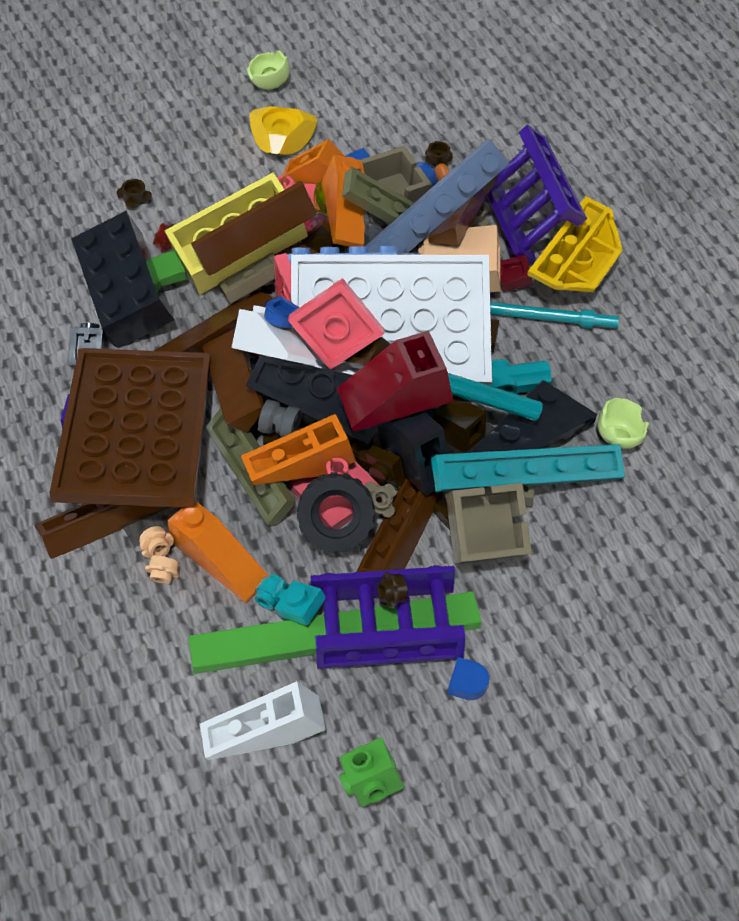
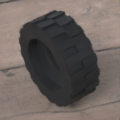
(329, 538)

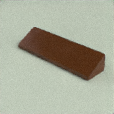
(456, 225)
(254, 228)
(214, 326)
(230, 374)
(85, 525)
(400, 532)

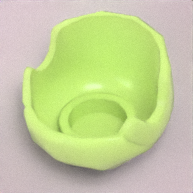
(269, 70)
(622, 423)

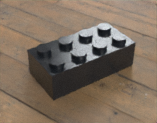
(122, 280)

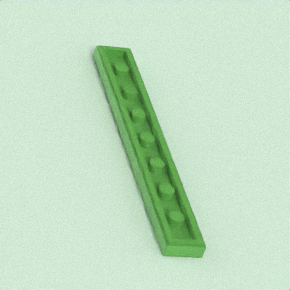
(292, 640)

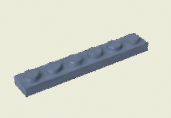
(442, 199)

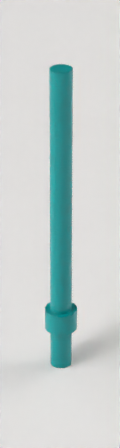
(585, 318)

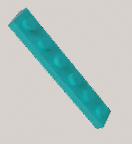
(527, 467)

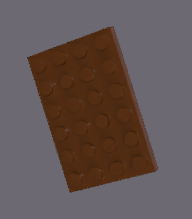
(132, 429)

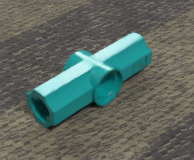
(519, 377)

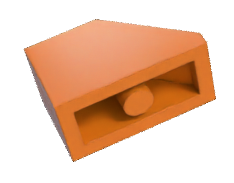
(311, 164)

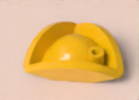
(281, 129)

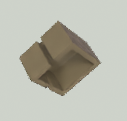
(398, 172)
(484, 525)

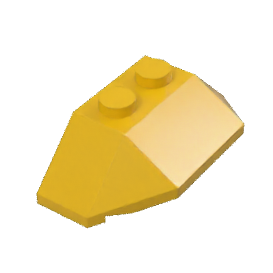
(580, 255)

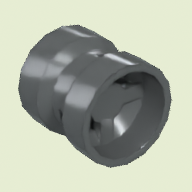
(279, 419)

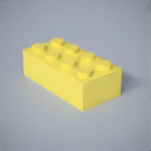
(218, 214)

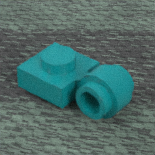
(296, 603)

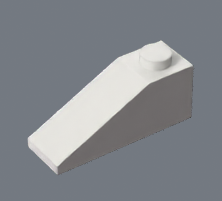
(261, 337)
(264, 723)

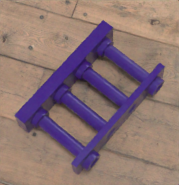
(555, 188)
(387, 646)

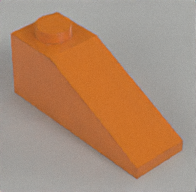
(343, 216)
(299, 453)
(216, 550)

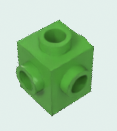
(370, 773)

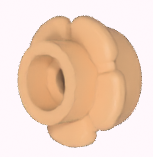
(155, 542)
(162, 569)

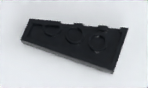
(306, 388)
(557, 421)

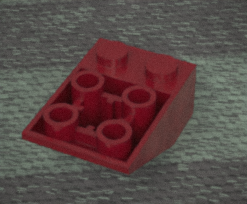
(397, 383)

